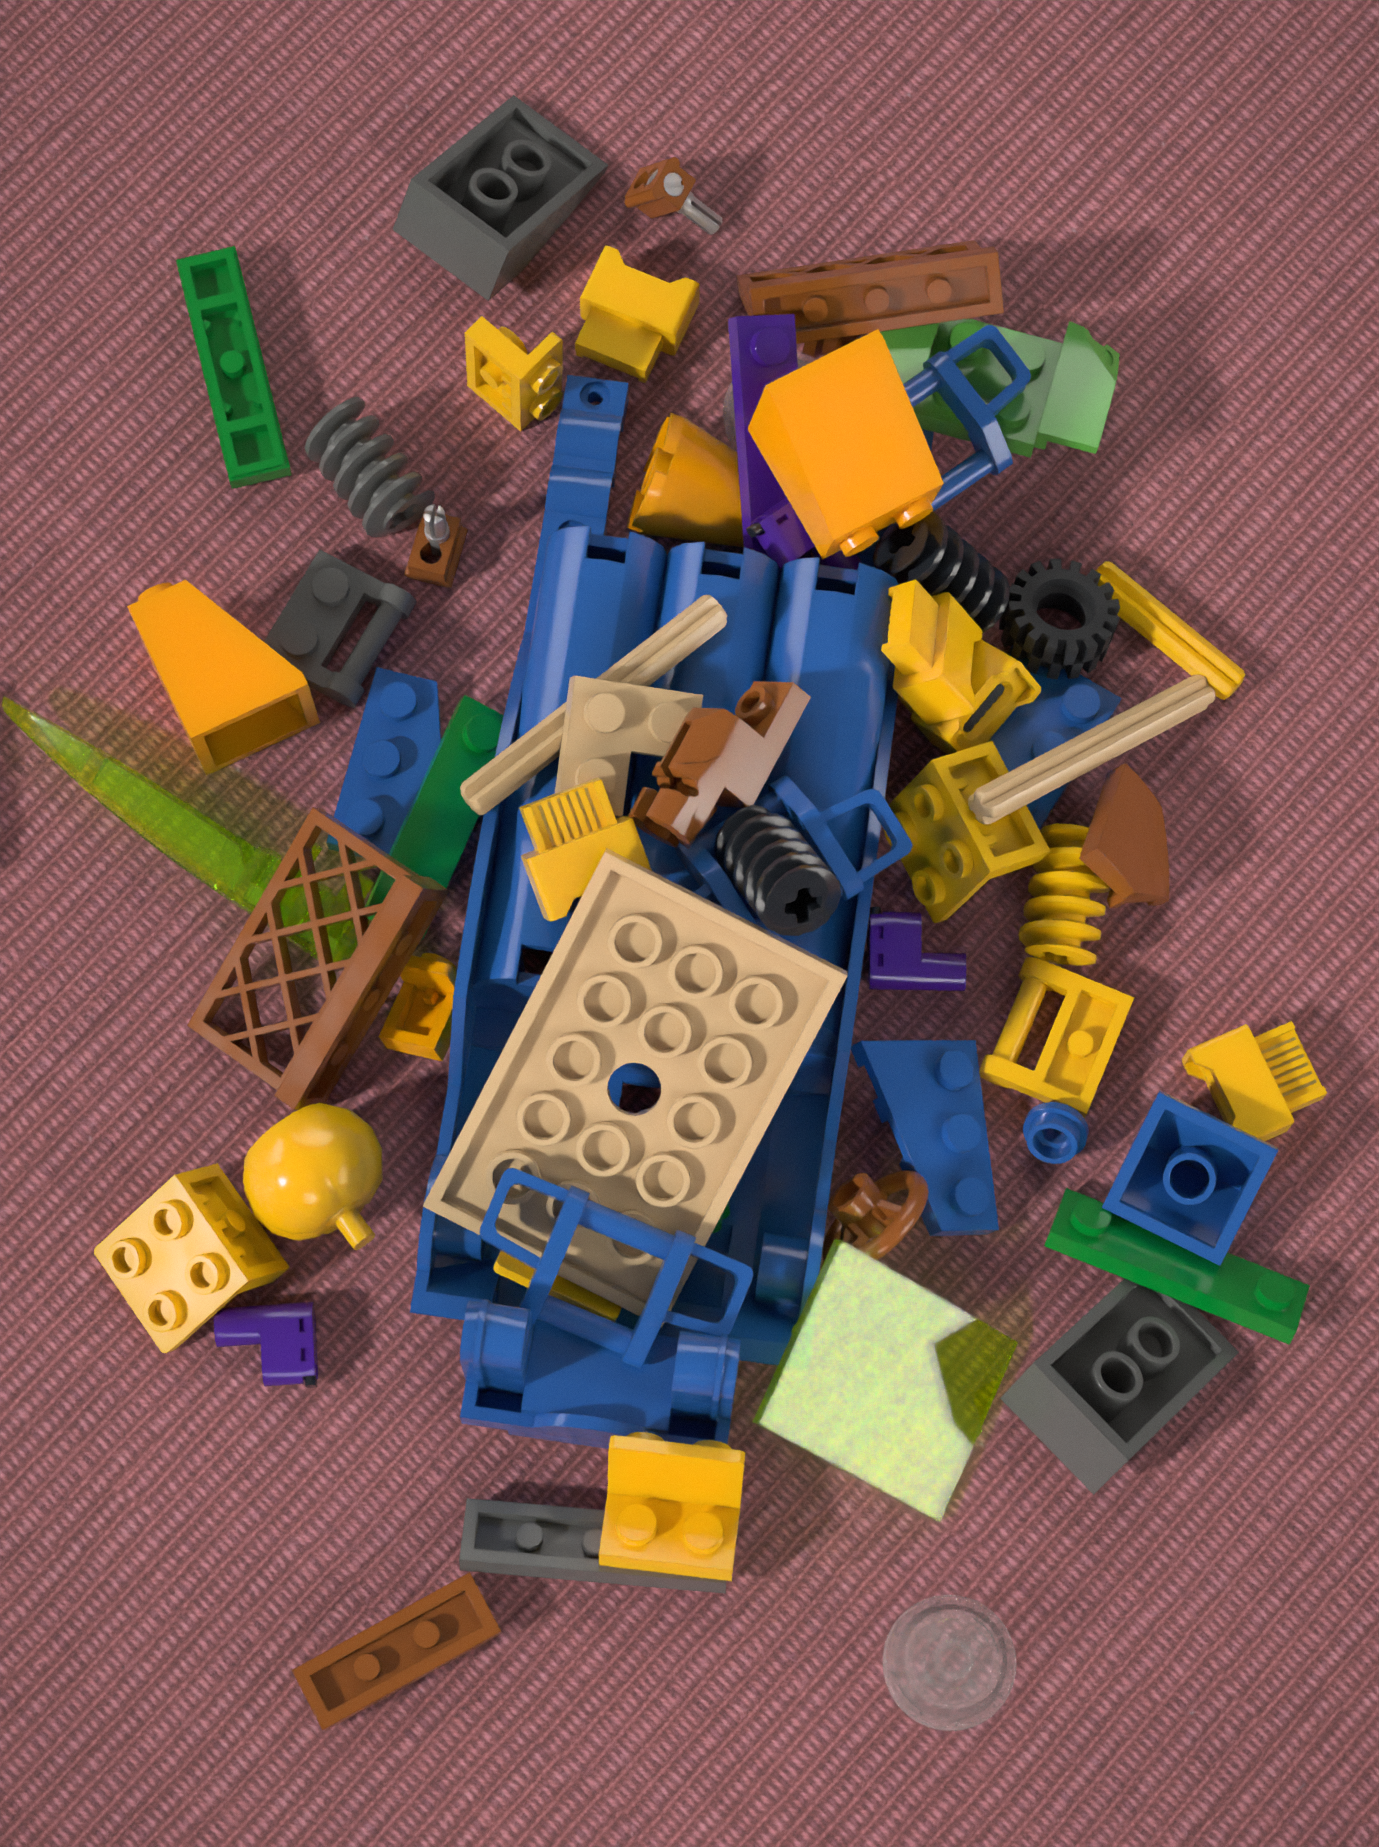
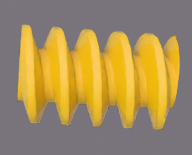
(1062, 900)

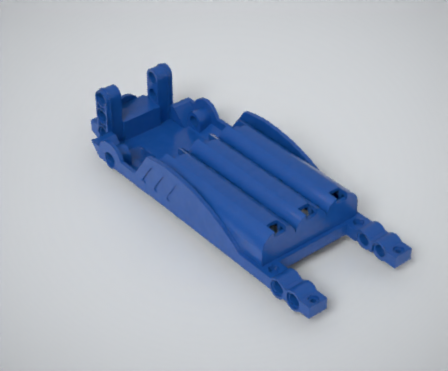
(585, 612)

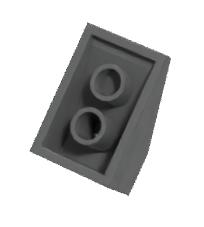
(497, 196)
(1117, 1379)

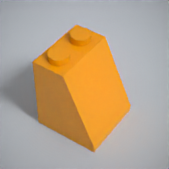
(847, 447)
(220, 676)

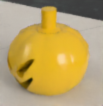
(315, 1174)

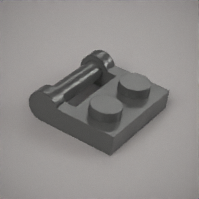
(321, 616)

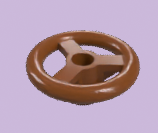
(864, 1212)

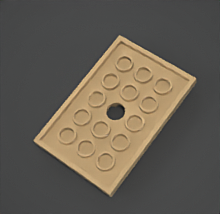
(657, 984)

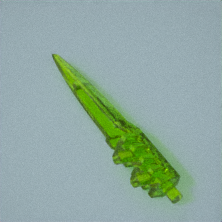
(186, 834)

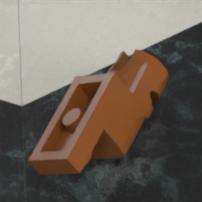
(718, 761)

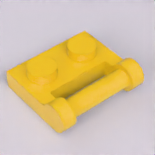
(1076, 1044)

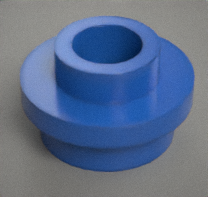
(1055, 1132)

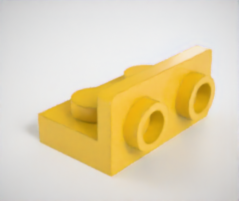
(508, 378)

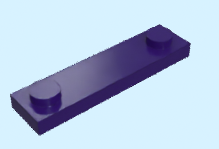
(760, 353)

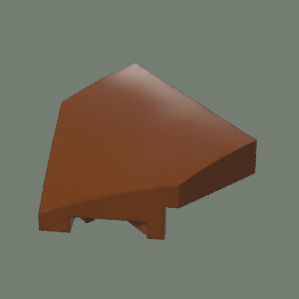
(1128, 841)

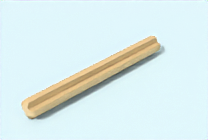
(639, 667)
(1090, 749)

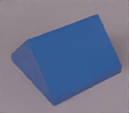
(1189, 1177)

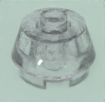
(949, 1662)

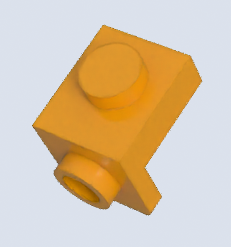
(423, 1008)

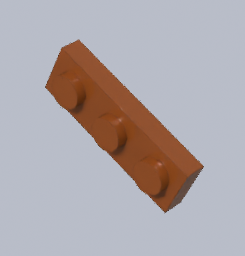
(396, 1651)

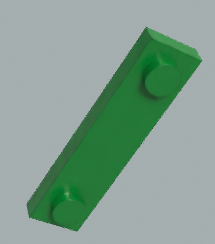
(233, 367)
(439, 816)
(1232, 1291)

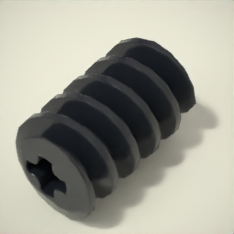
(944, 564)
(776, 871)

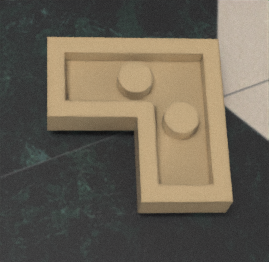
(609, 723)

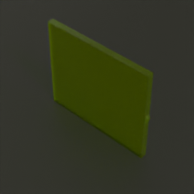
(886, 1381)

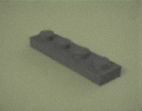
(553, 1545)

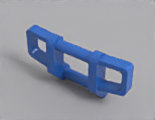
(979, 419)
(790, 801)
(672, 1249)

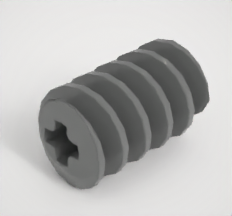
(364, 473)

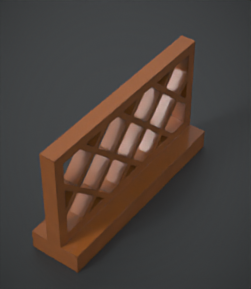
(879, 291)
(360, 989)

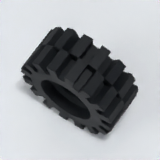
(1063, 591)

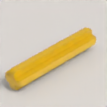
(1171, 633)

